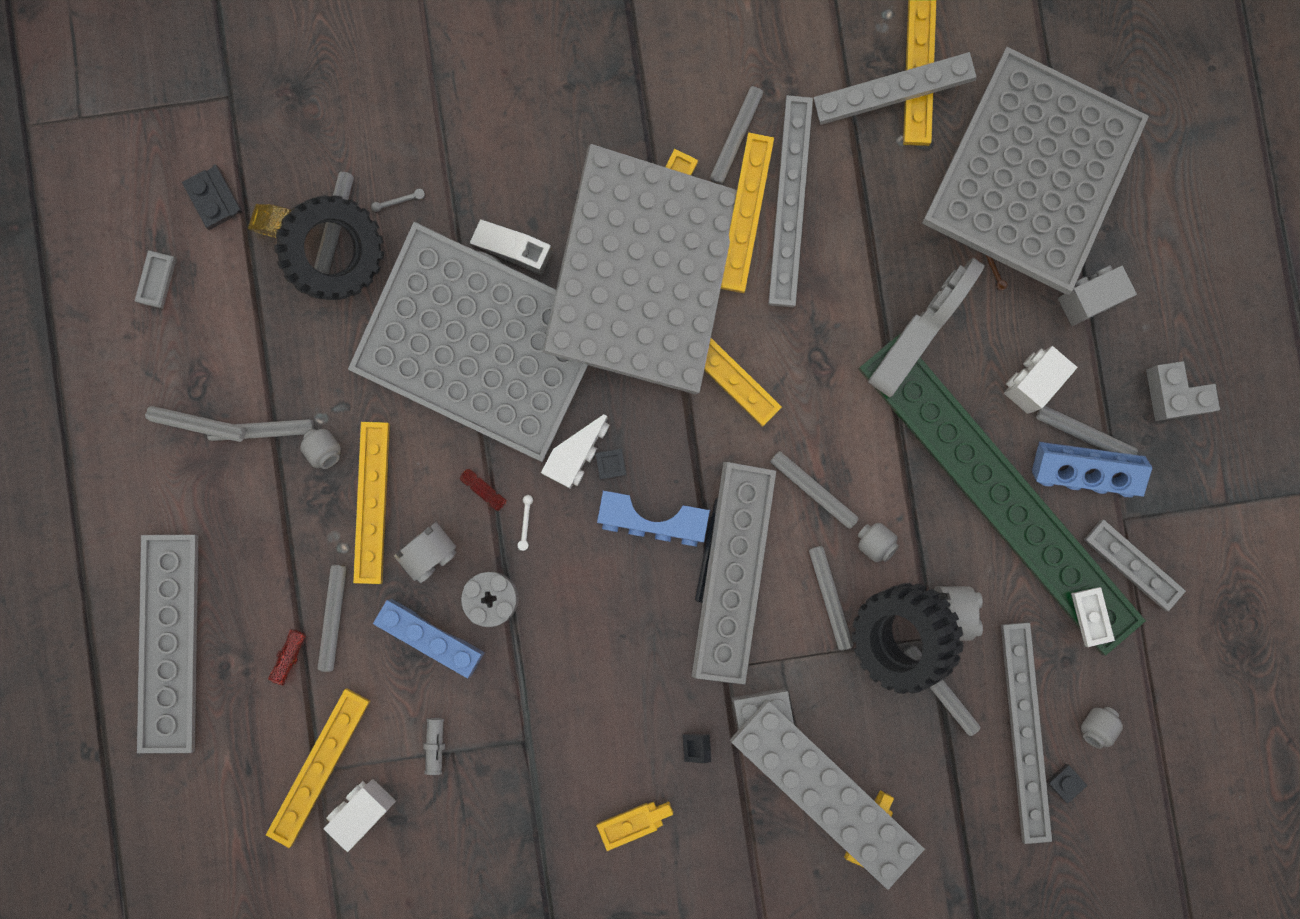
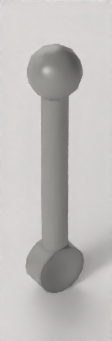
(418, 194)

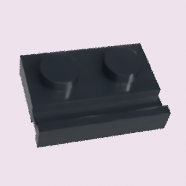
(212, 197)

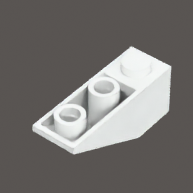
(512, 246)
(569, 457)

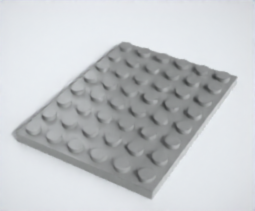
(1036, 171)
(641, 271)
(469, 343)

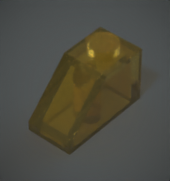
(267, 219)

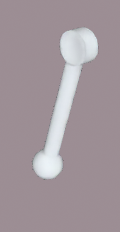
(523, 544)

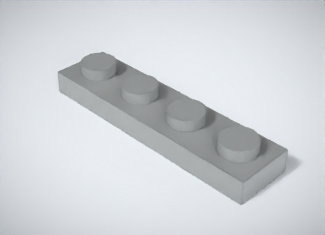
(1134, 565)

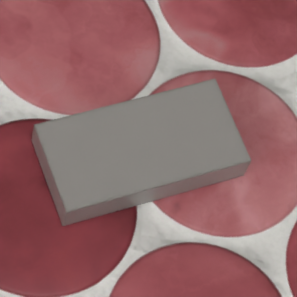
(155, 279)

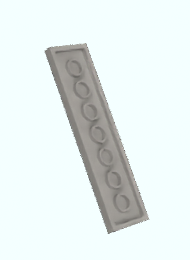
(734, 573)
(167, 644)
(827, 794)

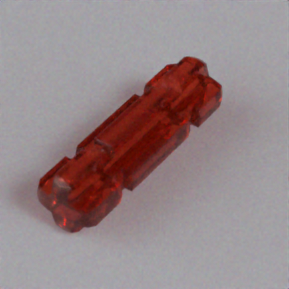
(483, 490)

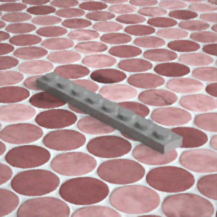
(790, 201)
(1026, 733)

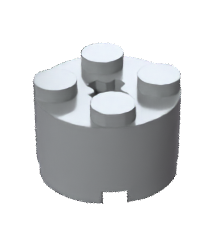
(425, 552)
(477, 589)
(966, 605)

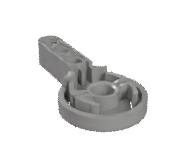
(923, 328)

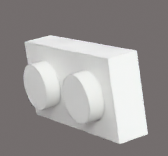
(1093, 617)

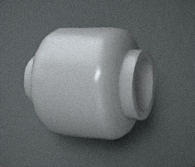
(320, 448)
(878, 542)
(1101, 727)

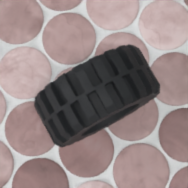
(365, 242)
(882, 655)

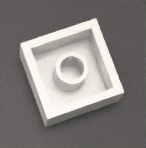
(1039, 380)
(354, 819)

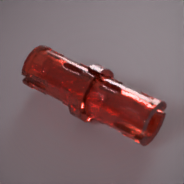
(287, 657)

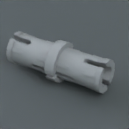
(434, 746)

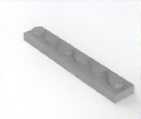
(895, 88)

